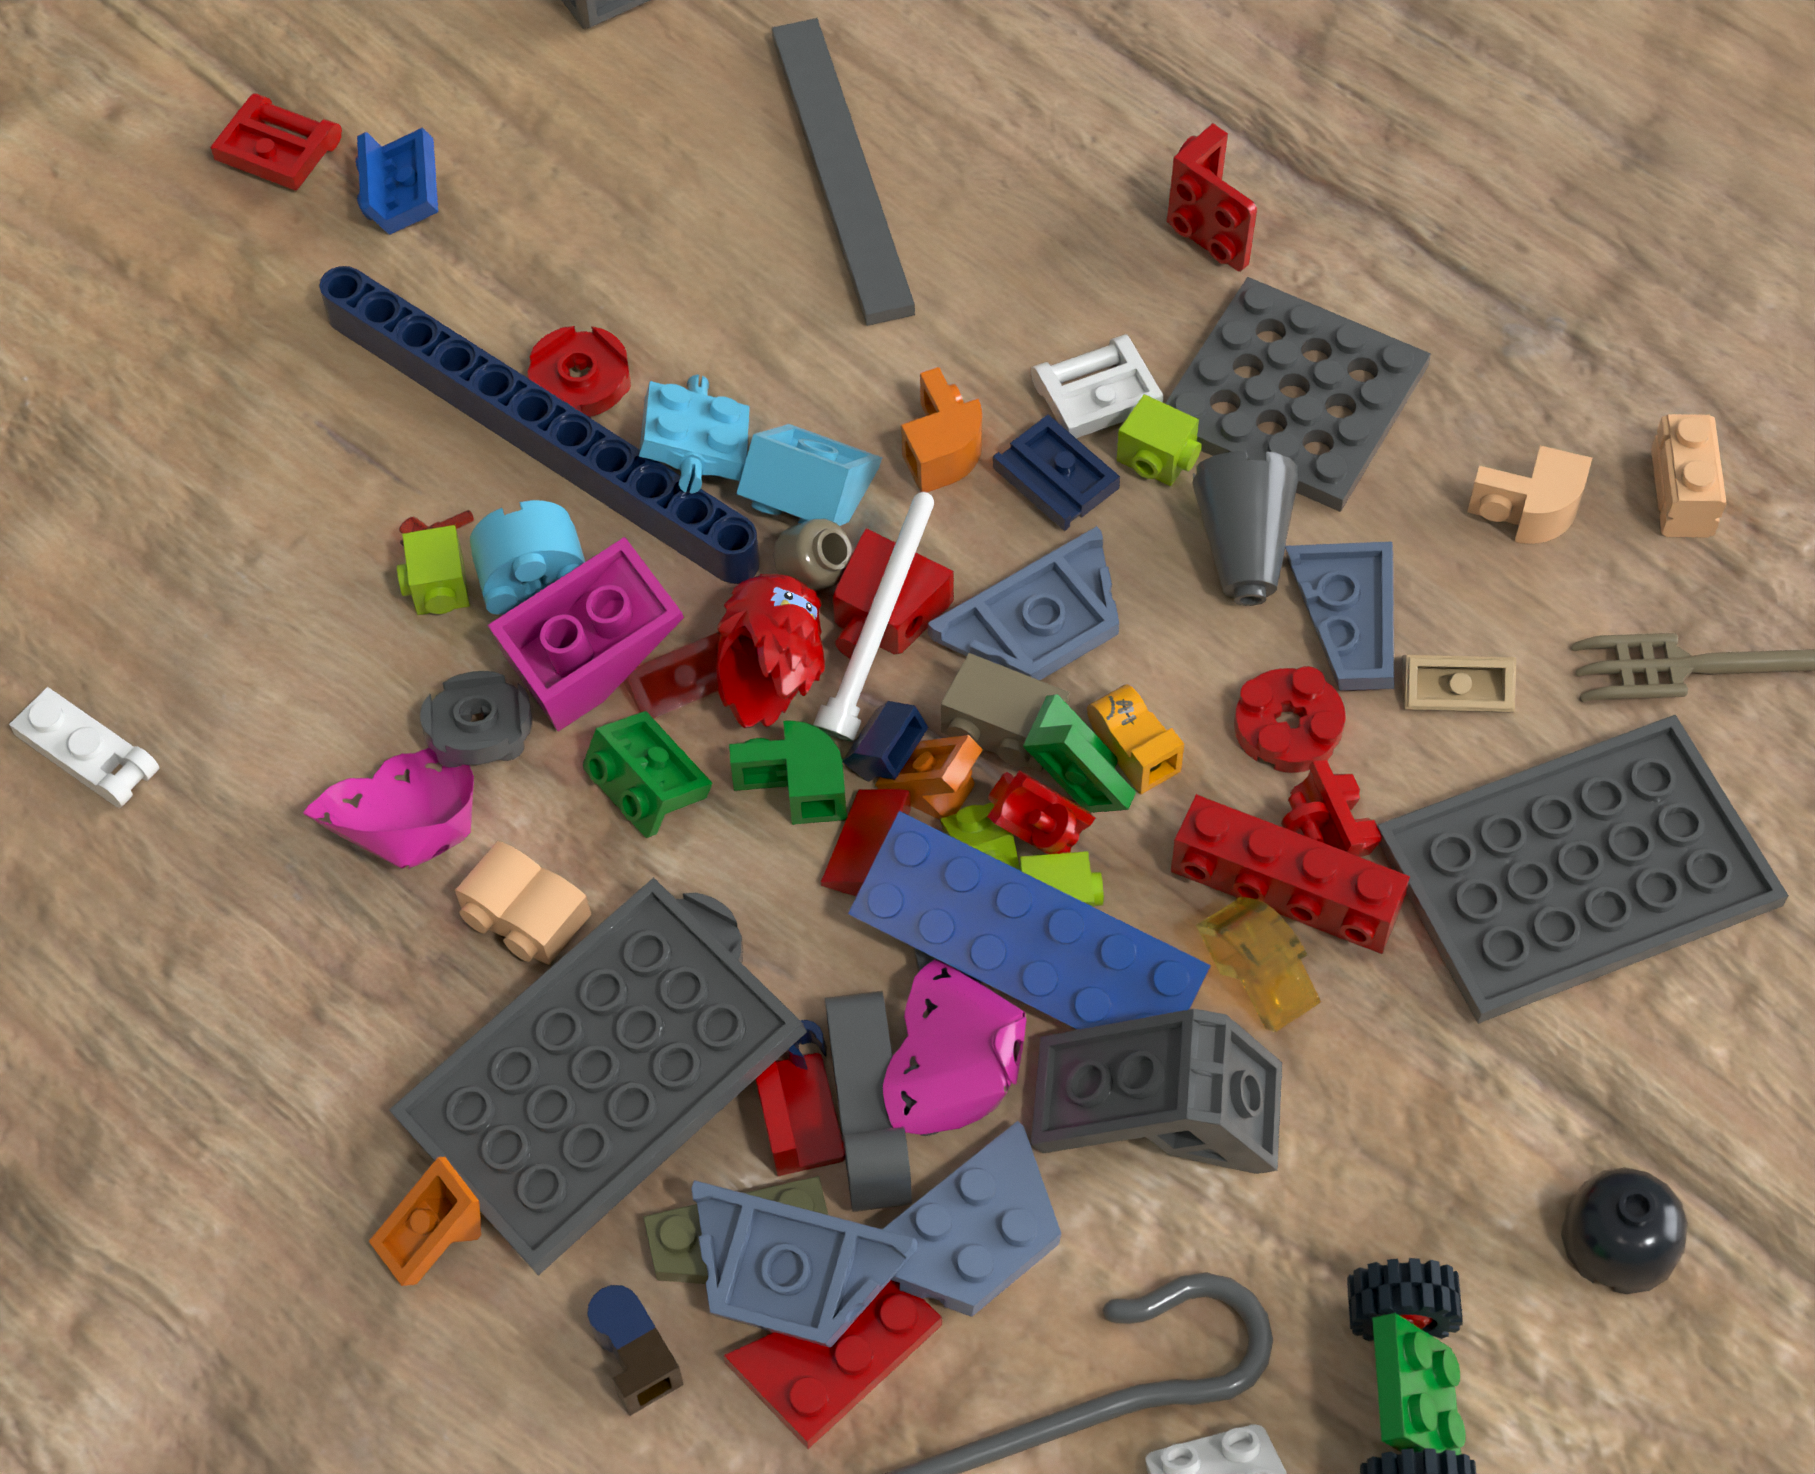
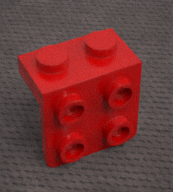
(1208, 207)

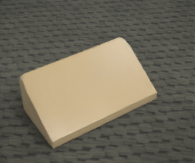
(1459, 683)

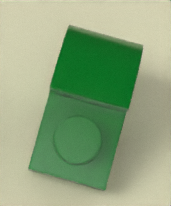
(803, 762)

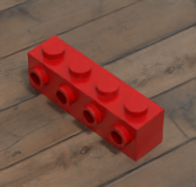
(1289, 873)

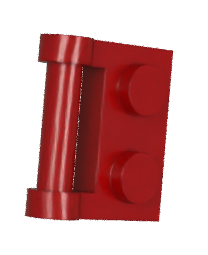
(272, 152)

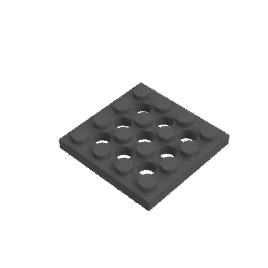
(1327, 383)

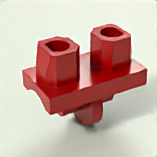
(1323, 811)
(1037, 813)

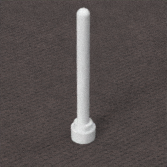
(841, 713)

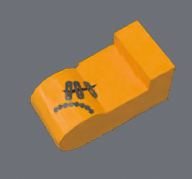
(1136, 738)

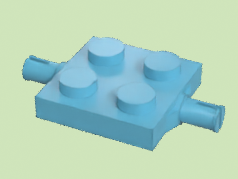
(694, 431)

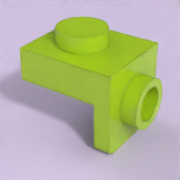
(978, 831)

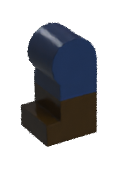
(627, 1331)

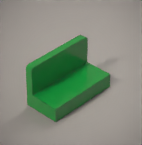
(1077, 758)

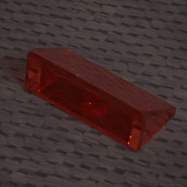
(675, 677)

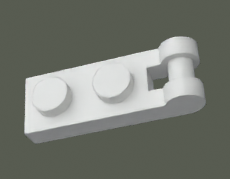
(83, 747)

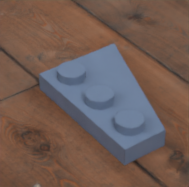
(1351, 608)

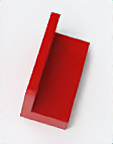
(800, 1116)

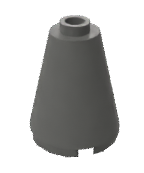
(1247, 519)

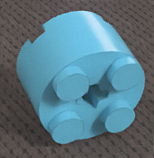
(523, 552)

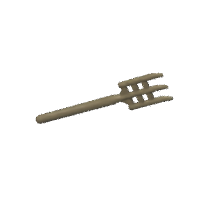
(1677, 663)

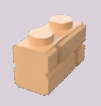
(1688, 475)

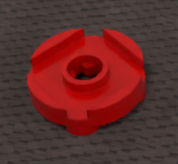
(600, 351)
(1293, 691)

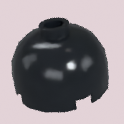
(1625, 1230)

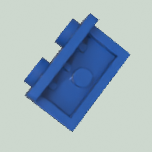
(397, 180)

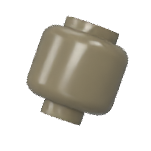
(813, 553)

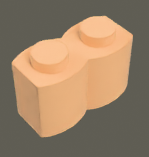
(522, 903)

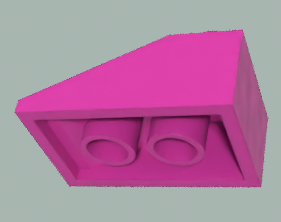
(586, 632)

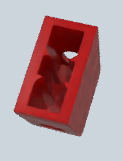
(923, 597)

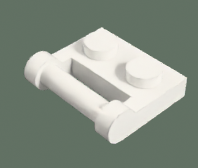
(1099, 398)

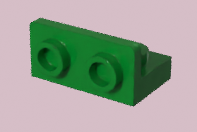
(643, 771)

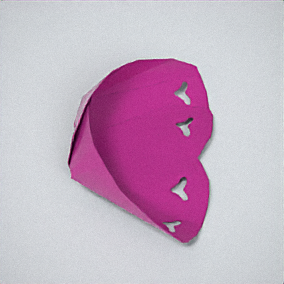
(400, 818)
(963, 1052)

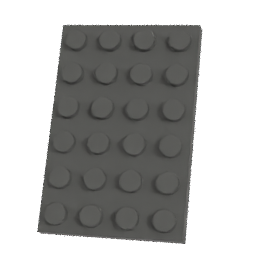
(1579, 867)
(598, 1073)

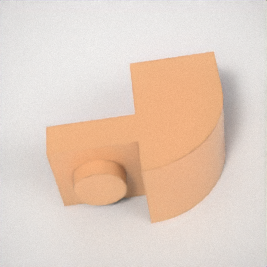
(1539, 504)

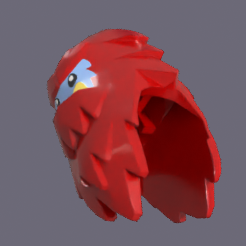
(768, 647)

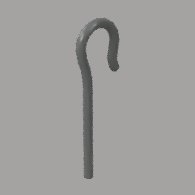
(1135, 1397)

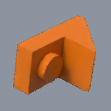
(938, 775)
(426, 1222)

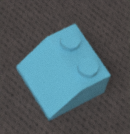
(805, 475)

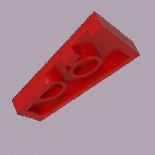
(818, 1385)

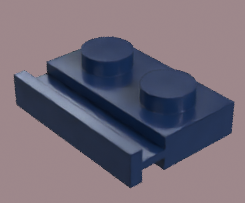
(1056, 472)

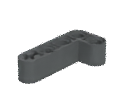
(860, 1057)

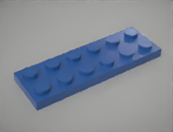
(1020, 932)

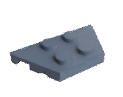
(1038, 614)
(979, 1227)
(791, 1264)

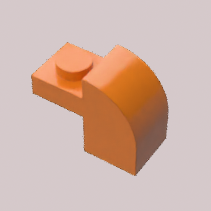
(945, 441)

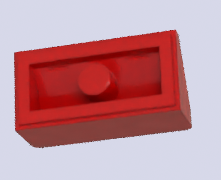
(863, 837)

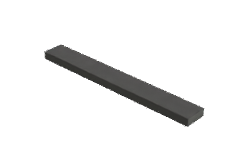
(843, 173)

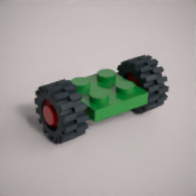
(1415, 1372)

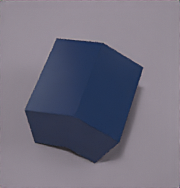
(886, 741)

